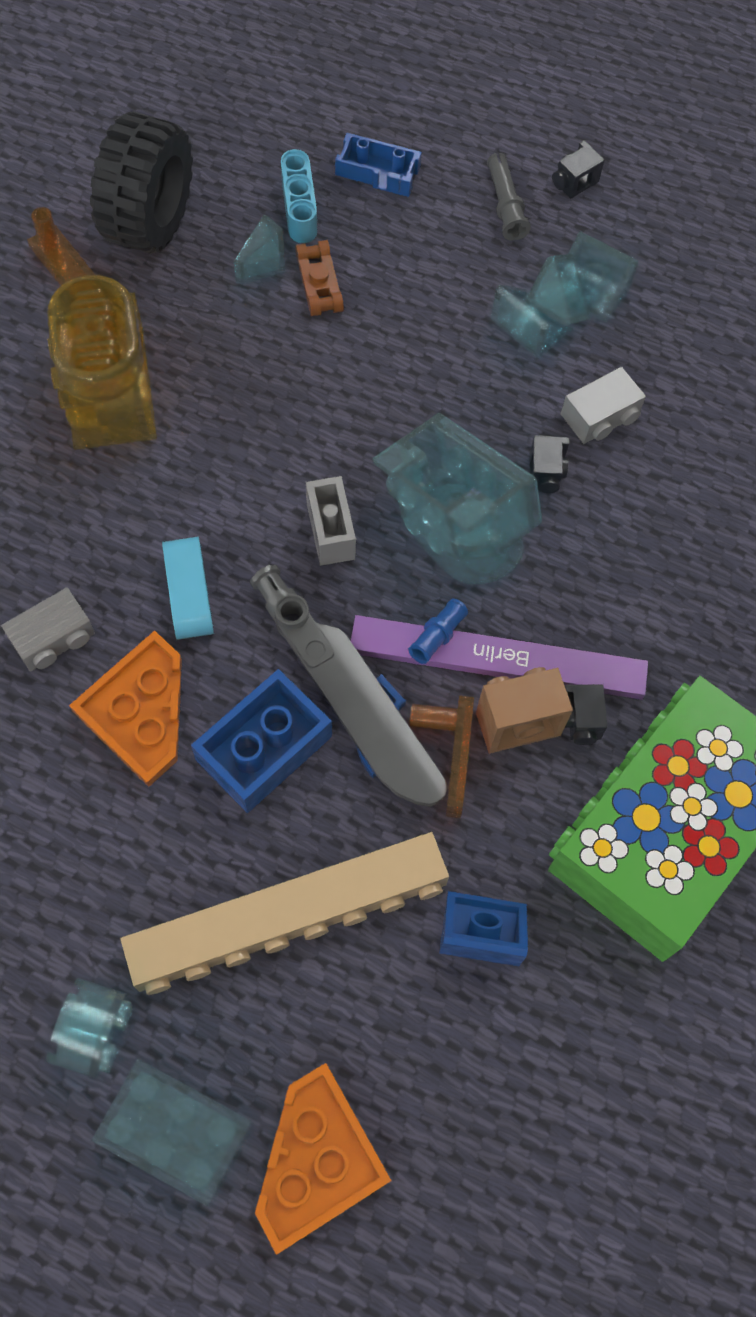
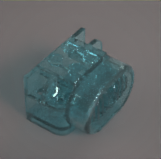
(461, 500)

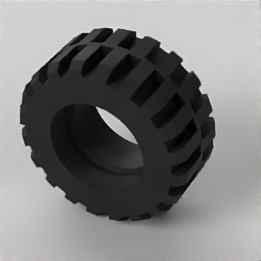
(141, 182)

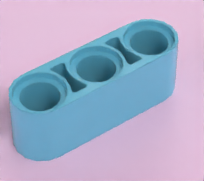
(299, 196)
(187, 588)

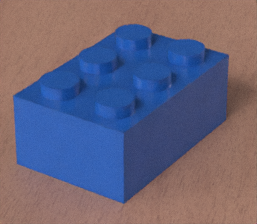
(262, 740)

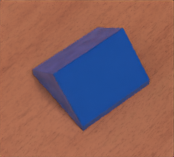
(484, 929)

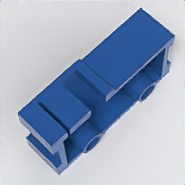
(378, 164)

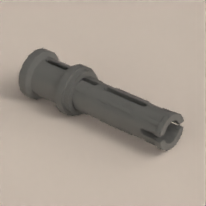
(510, 206)

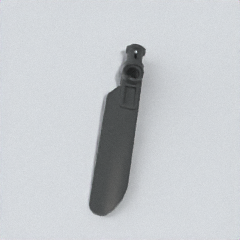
(353, 695)

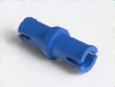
(438, 631)

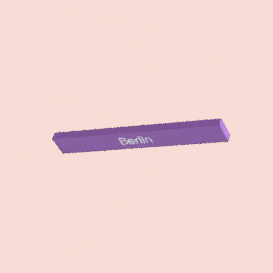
(502, 656)

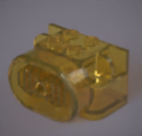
(100, 362)

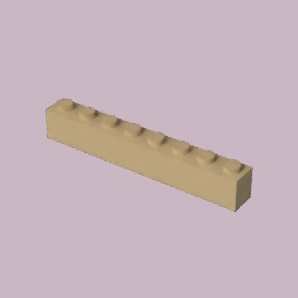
(284, 912)

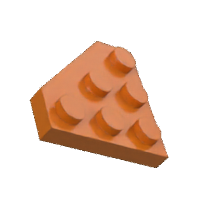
(138, 708)
(316, 1162)

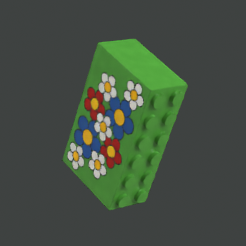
(668, 821)

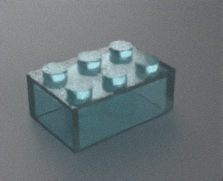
(173, 1132)

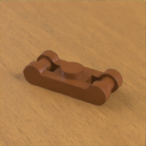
(319, 278)

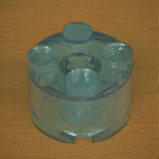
(88, 1028)

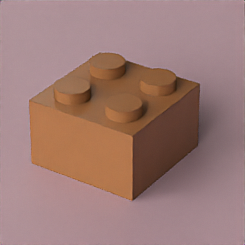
(523, 709)

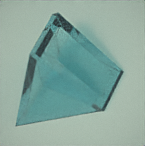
(261, 254)

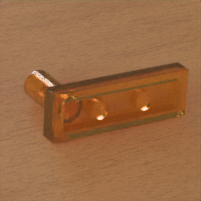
(55, 250)
(455, 720)

